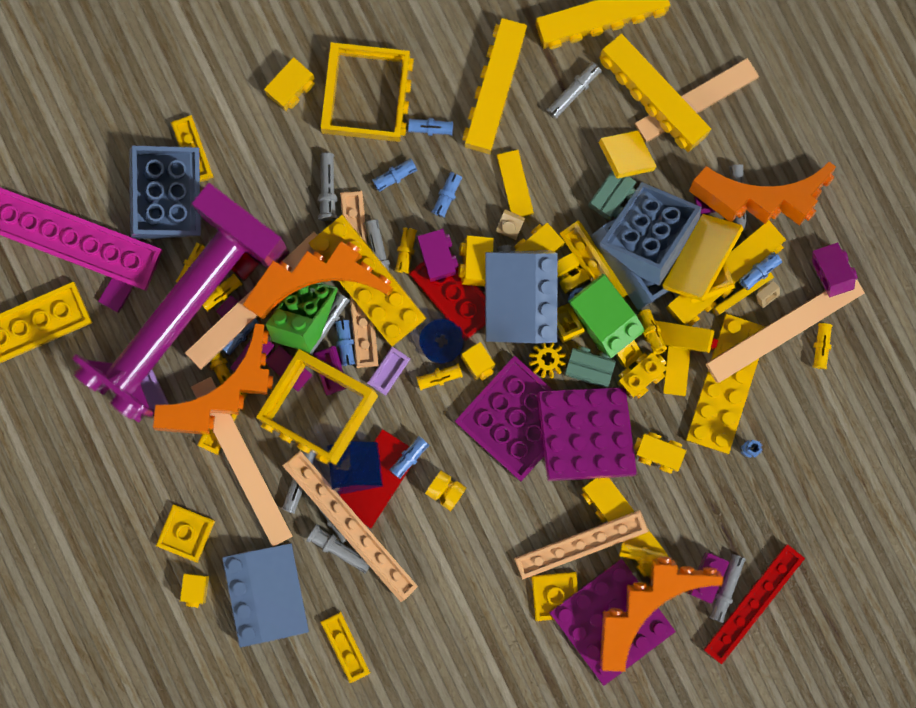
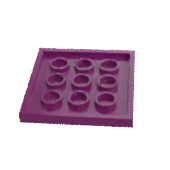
(508, 418)
(586, 434)
(582, 619)

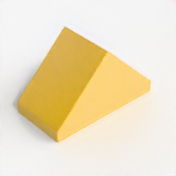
(568, 324)

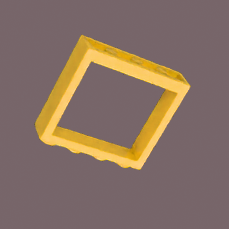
(340, 49)
(283, 388)

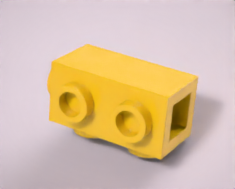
(649, 369)
(654, 450)

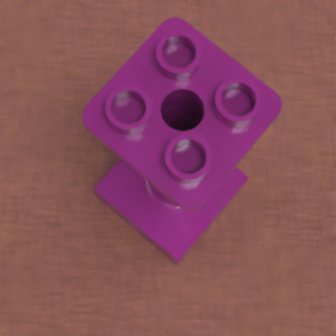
(235, 235)

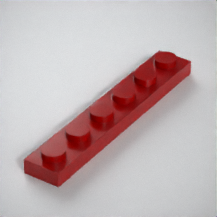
(754, 604)

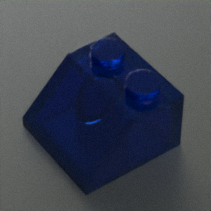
(357, 468)

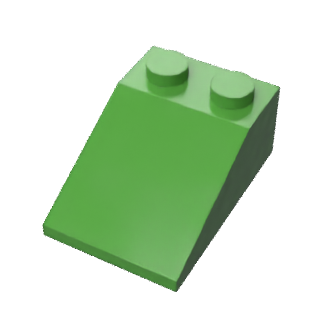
(606, 316)

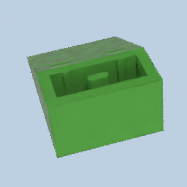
(302, 317)

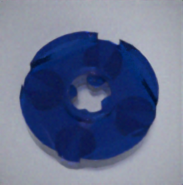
(435, 330)

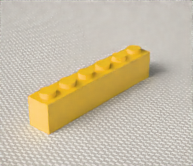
(594, 18)
(495, 85)
(654, 93)
(739, 262)
(613, 505)

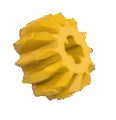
(540, 363)

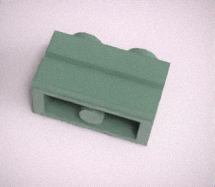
(611, 195)
(590, 367)

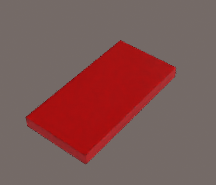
(455, 301)
(370, 503)

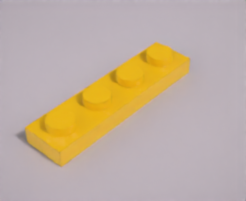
(589, 255)

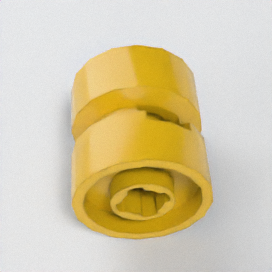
(579, 276)
(445, 490)

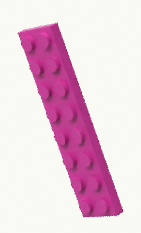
(77, 240)

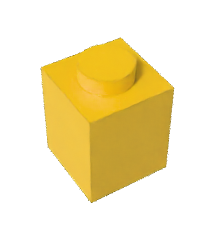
(194, 589)

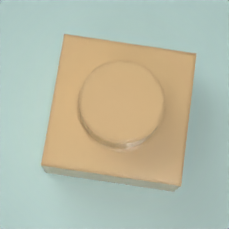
(510, 224)
(767, 294)

